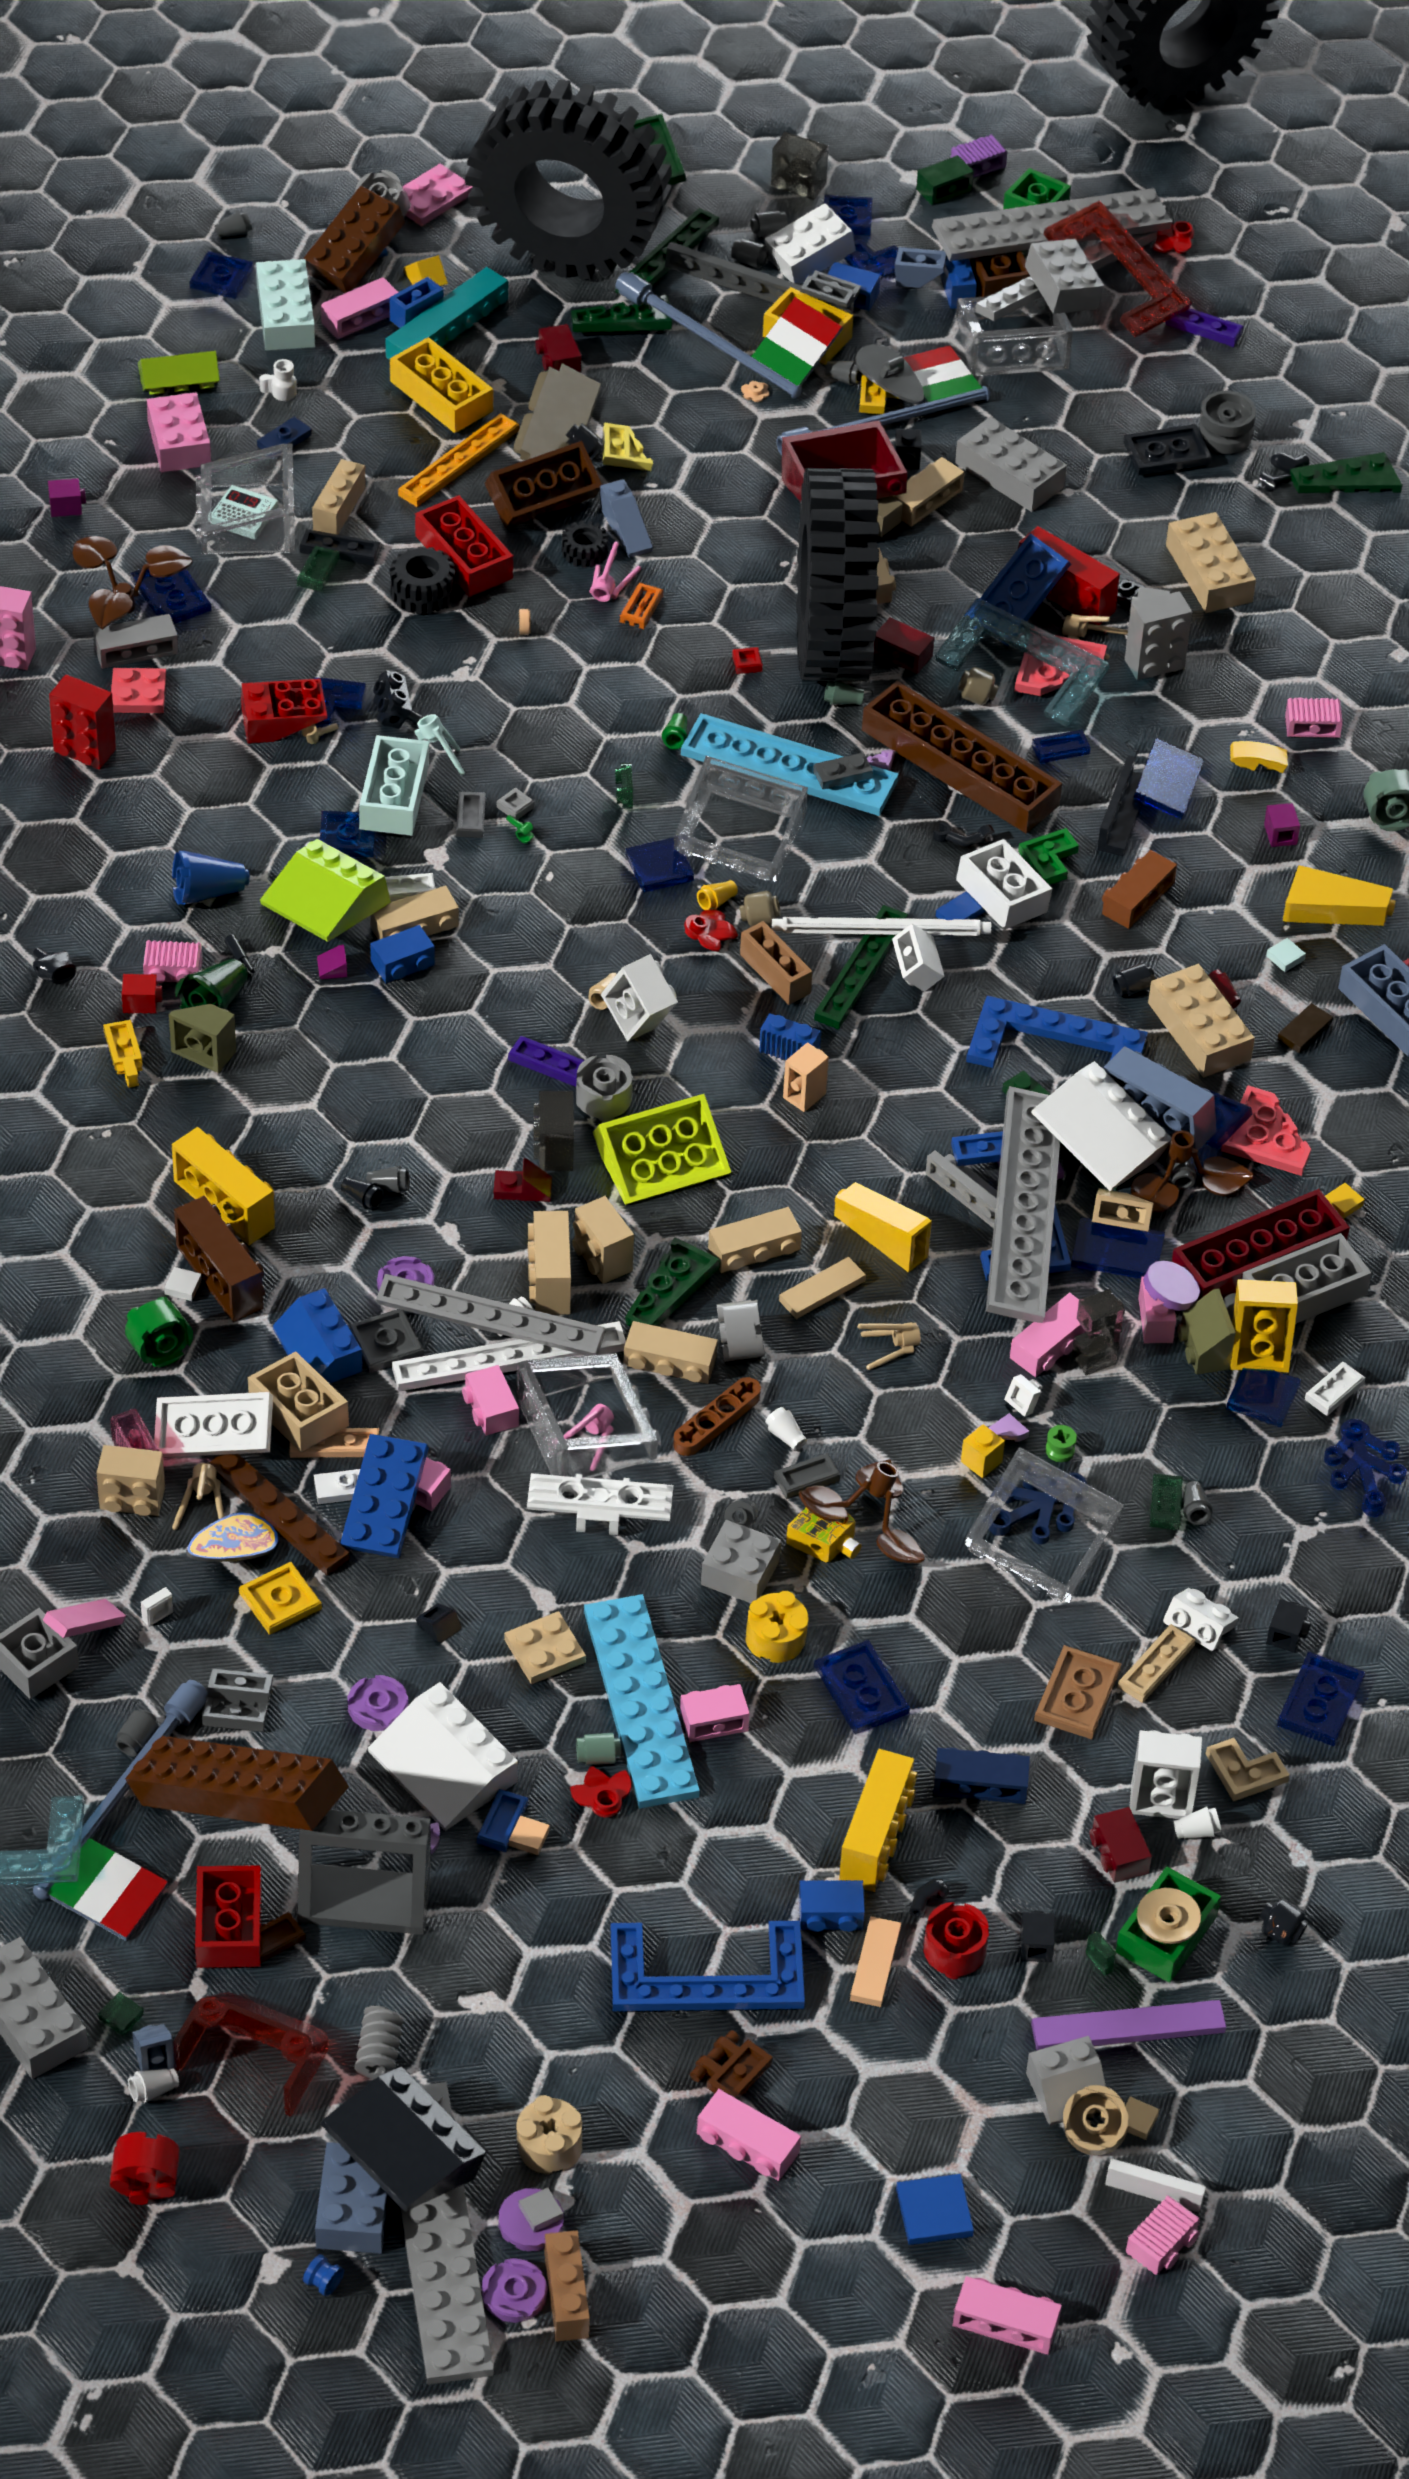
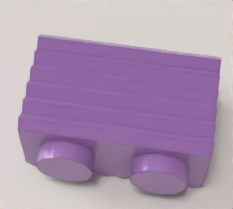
(982, 155)

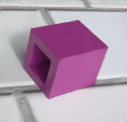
(66, 497)
(1282, 825)

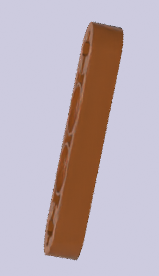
(714, 1414)

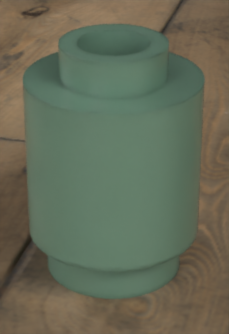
(598, 1749)

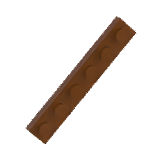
(280, 1512)

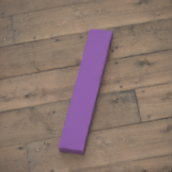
(1131, 2024)

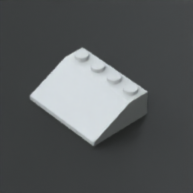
(1102, 1126)
(444, 1757)

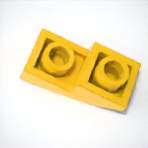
(1251, 754)

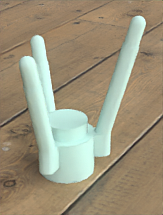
(433, 730)

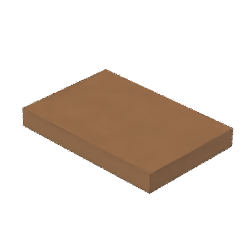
(1077, 1692)

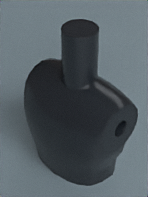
(54, 967)

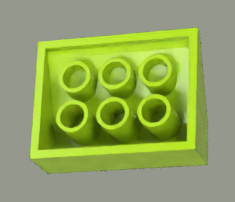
(326, 891)

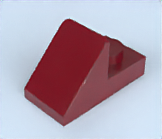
(524, 1185)

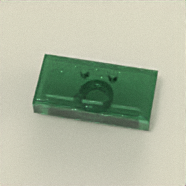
(318, 568)
(1166, 1501)

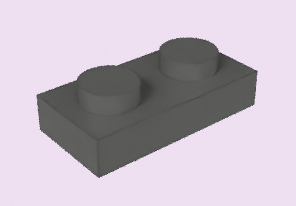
(843, 770)

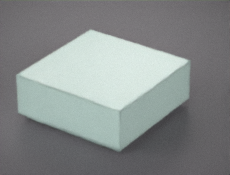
(1285, 954)

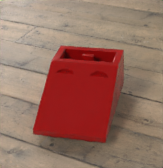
(281, 708)

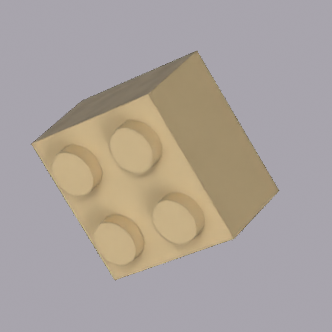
(603, 1240)
(130, 1480)

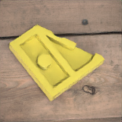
(623, 448)

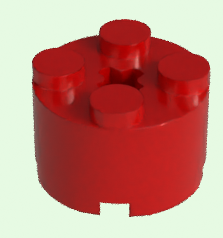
(956, 1939)
(144, 2167)

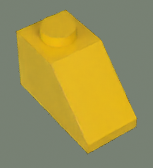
(425, 268)

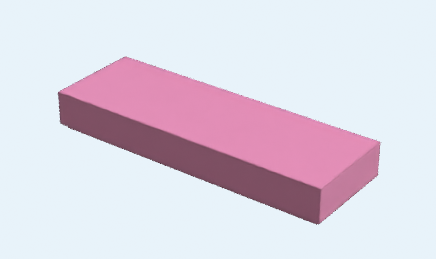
(84, 1618)

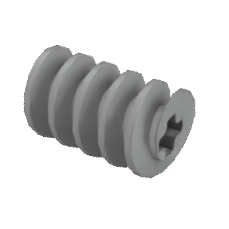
(378, 2042)

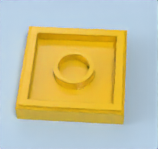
(280, 1598)

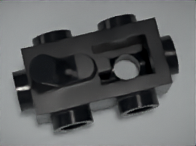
(393, 700)

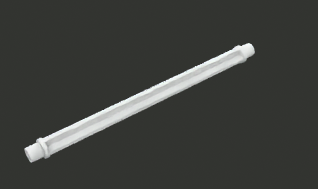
(876, 926)

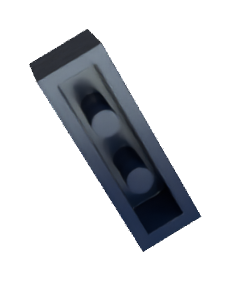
(981, 1775)

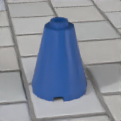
(206, 877)

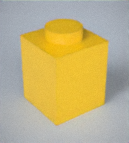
(982, 1451)

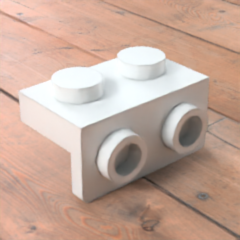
(1200, 1617)

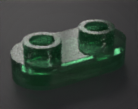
(624, 794)

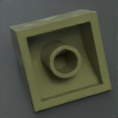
(203, 1035)
(1207, 1334)

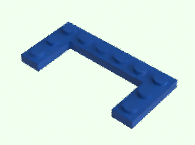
(1004, 1014)
(987, 1149)
(776, 1991)

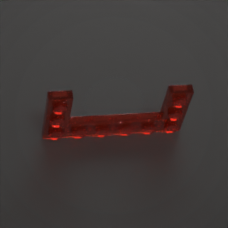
(1167, 298)

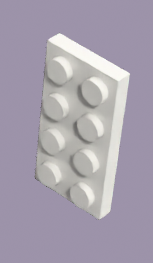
(214, 1424)

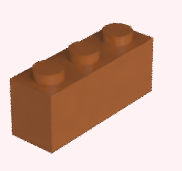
(1138, 888)

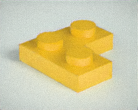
(872, 397)

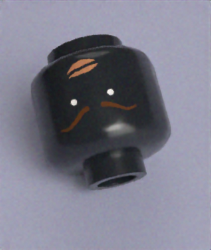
(1283, 1922)

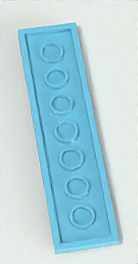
(784, 761)
(641, 1701)

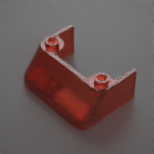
(296, 2039)

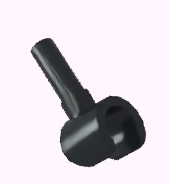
(1270, 482)

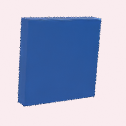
(934, 2209)

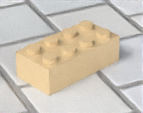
(1210, 562)
(1201, 1020)

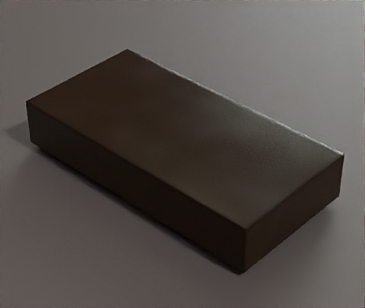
(1305, 1028)

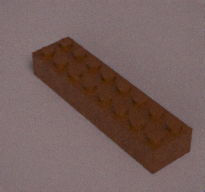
(961, 757)
(237, 1782)

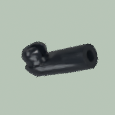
(1285, 462)
(924, 1893)

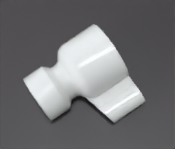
(283, 382)

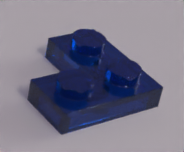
(880, 262)
(341, 694)

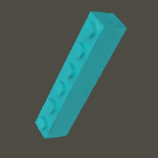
(452, 313)

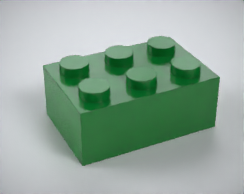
(1163, 1958)

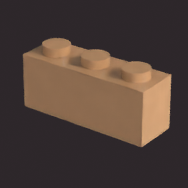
(776, 962)
(566, 2286)

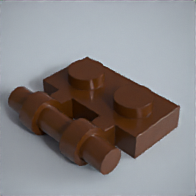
(738, 2072)

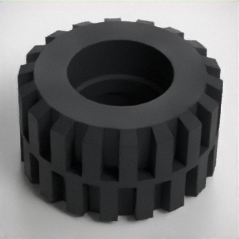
(422, 580)

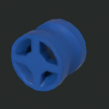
(323, 2275)

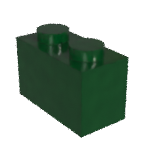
(944, 180)

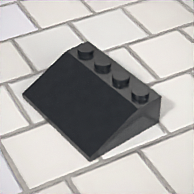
(405, 2140)

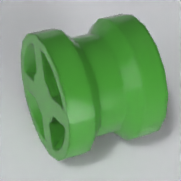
(1061, 1451)

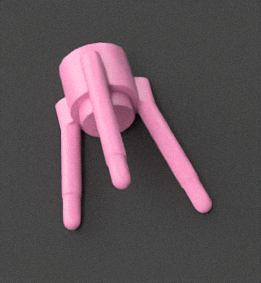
(604, 585)
(595, 1422)

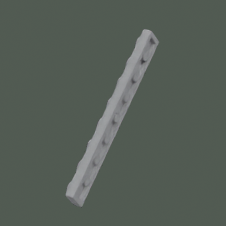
(490, 1315)

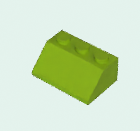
(179, 372)

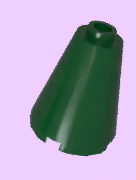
(212, 985)

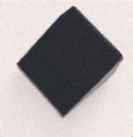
(439, 1622)

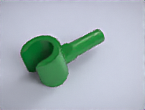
(524, 830)

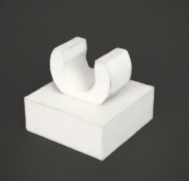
(1023, 1394)

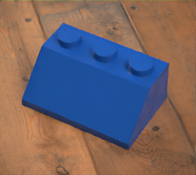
(320, 1336)

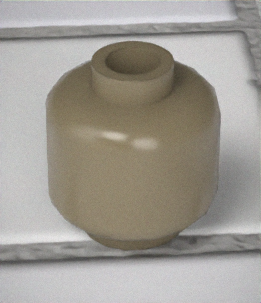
(978, 686)
(760, 907)

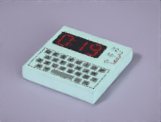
(241, 503)

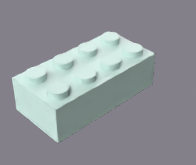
(285, 304)
(394, 785)

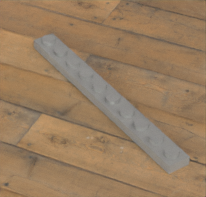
(1026, 291)

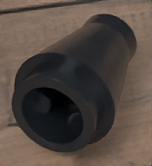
(365, 1193)

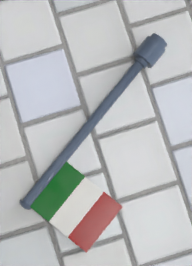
(784, 355)
(944, 384)
(109, 1886)

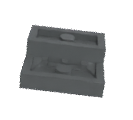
(831, 289)
(237, 1700)

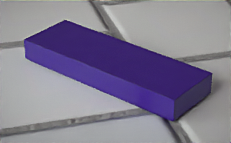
(1207, 326)
(545, 1060)

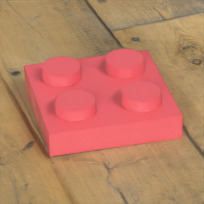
(138, 690)

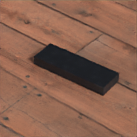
(349, 548)

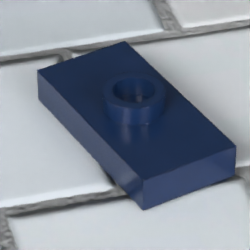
(290, 432)

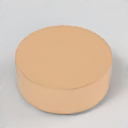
(524, 622)

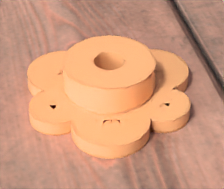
(755, 391)

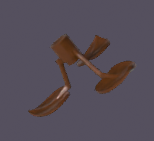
(108, 605)
(1220, 1175)
(881, 1481)

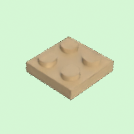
(545, 1647)

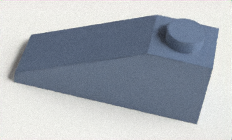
(624, 517)

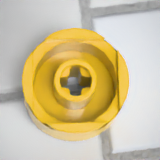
(776, 1627)

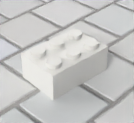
(810, 244)
(1004, 884)
(639, 997)
(1165, 1774)

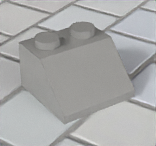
(1061, 2072)

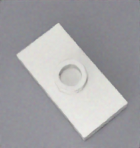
(409, 885)
(1334, 1388)
(335, 1486)

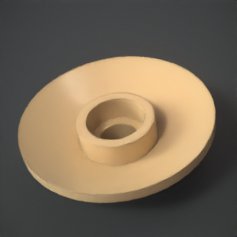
(1168, 1905)

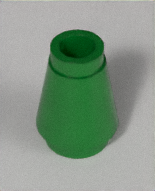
(675, 731)

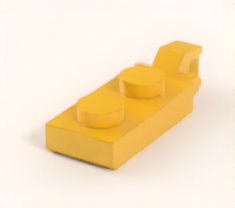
(124, 1050)

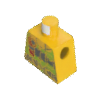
(822, 1537)

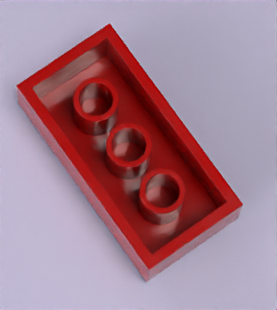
(476, 552)
(1086, 586)

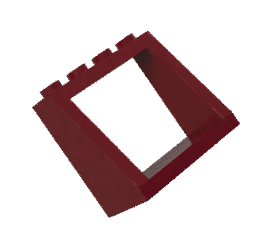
(844, 448)

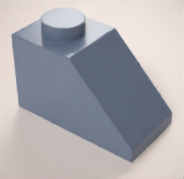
(918, 266)
(153, 2048)

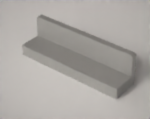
(963, 1185)

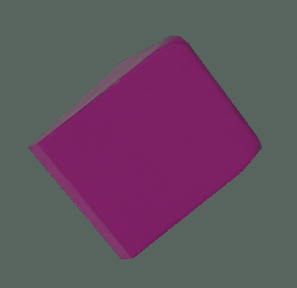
(332, 963)

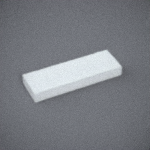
(1154, 2184)

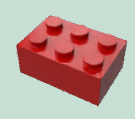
(82, 721)
(228, 1916)

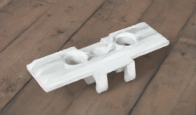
(600, 1499)

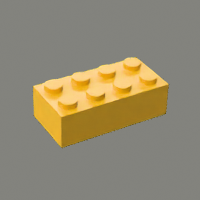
(441, 385)
(213, 1172)
(878, 1819)

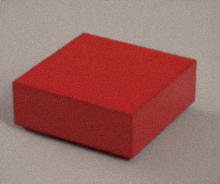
(747, 660)

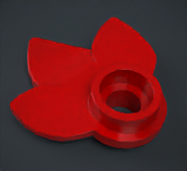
(1175, 238)
(709, 929)
(601, 1789)

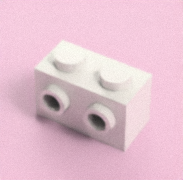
(918, 957)

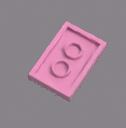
(434, 194)

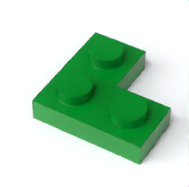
(1045, 854)

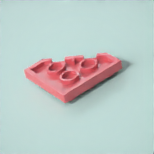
(1041, 678)
(1268, 1135)

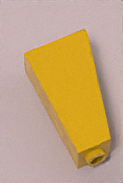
(1336, 899)
(885, 1224)

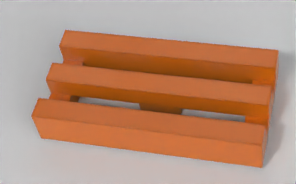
(642, 621)

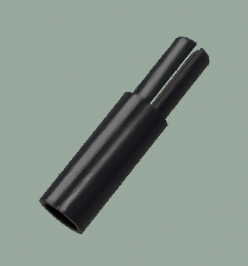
(238, 952)

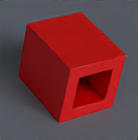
(140, 993)

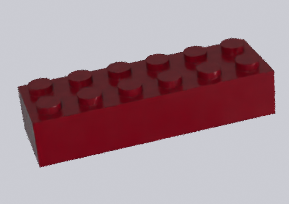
(1225, 1254)

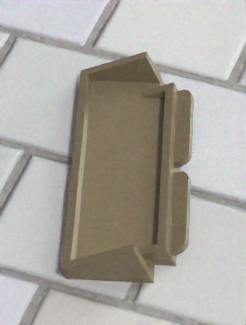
(558, 404)

